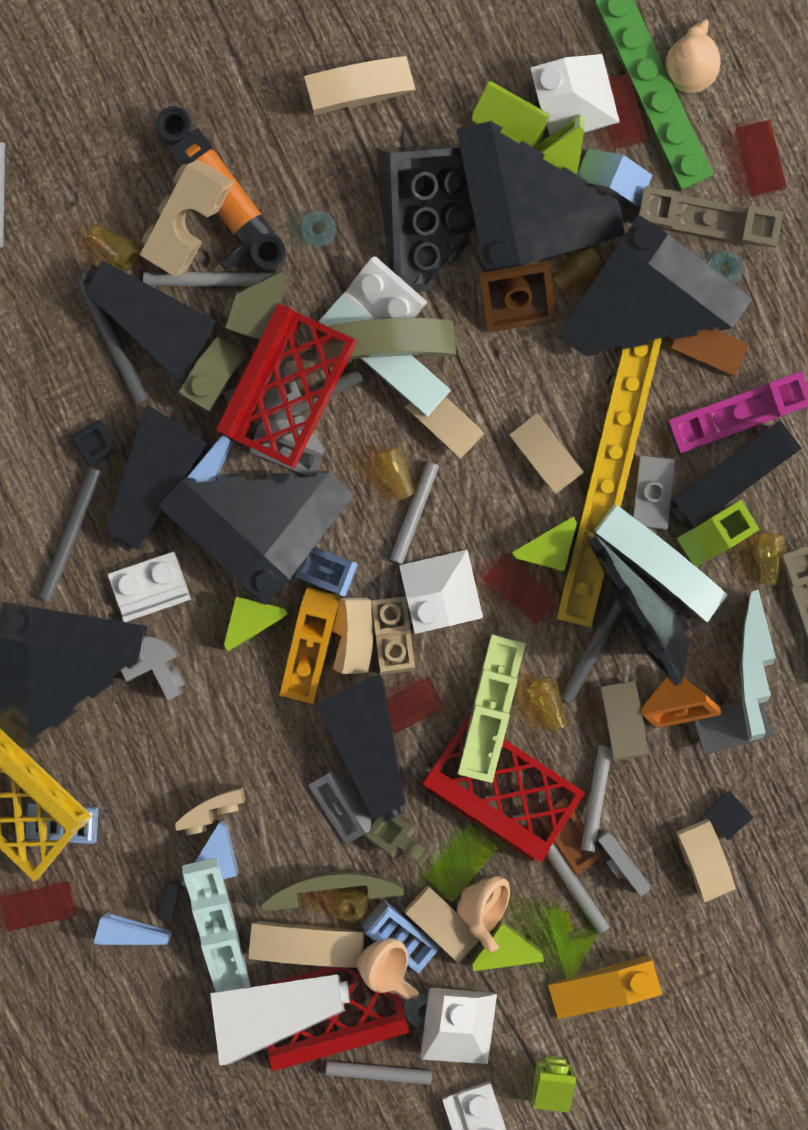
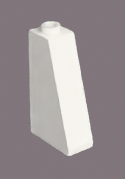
(266, 1014)

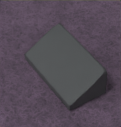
(727, 729)

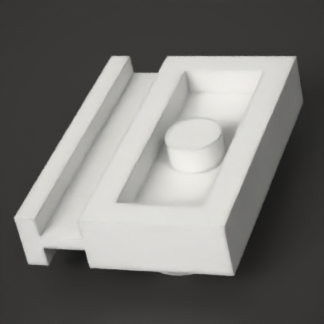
(383, 294)
(149, 586)
(474, 1109)

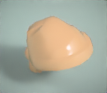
(693, 60)
(483, 908)
(384, 967)

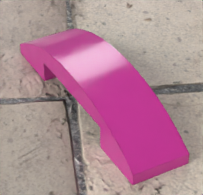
(740, 412)

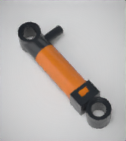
(237, 209)

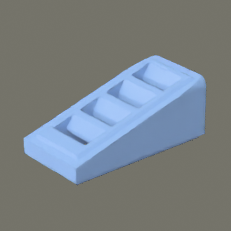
(212, 462)
(88, 837)
(379, 917)
(125, 931)

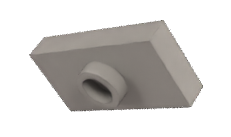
(653, 491)
(622, 864)

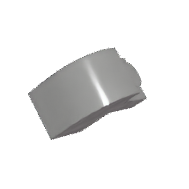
(156, 658)

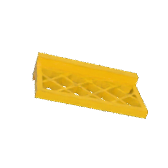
(49, 798)

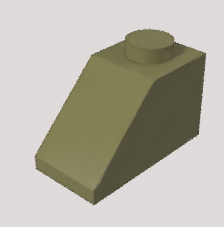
(255, 305)
(213, 374)

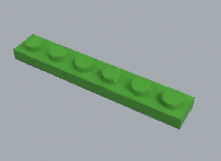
(655, 92)

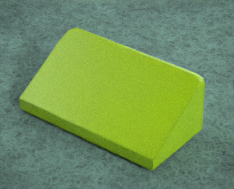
(515, 115)

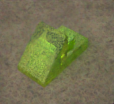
(569, 948)

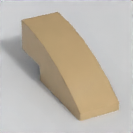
(359, 84)
(305, 944)

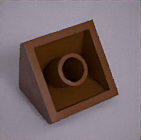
(517, 296)

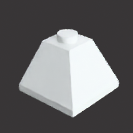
(575, 88)
(441, 591)
(458, 1025)

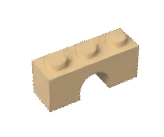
(169, 241)

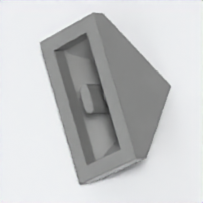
(311, 456)
(342, 805)

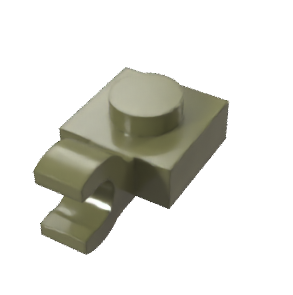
(395, 837)

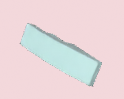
(400, 372)
(660, 563)
(755, 654)
(216, 925)

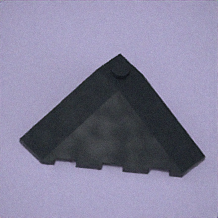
(527, 204)
(423, 209)
(649, 293)
(258, 525)
(652, 620)
(55, 662)

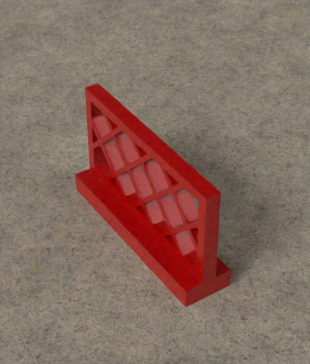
(259, 376)
(495, 820)
(340, 1040)

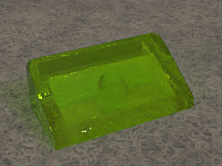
(461, 862)

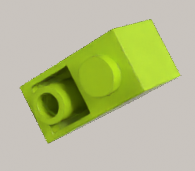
(718, 533)
(553, 1084)

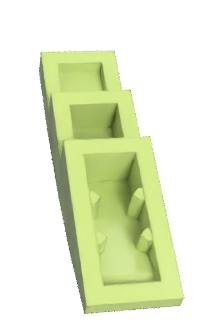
(491, 708)

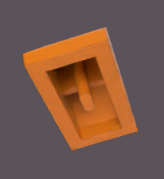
(678, 704)

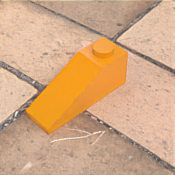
(309, 645)
(606, 988)

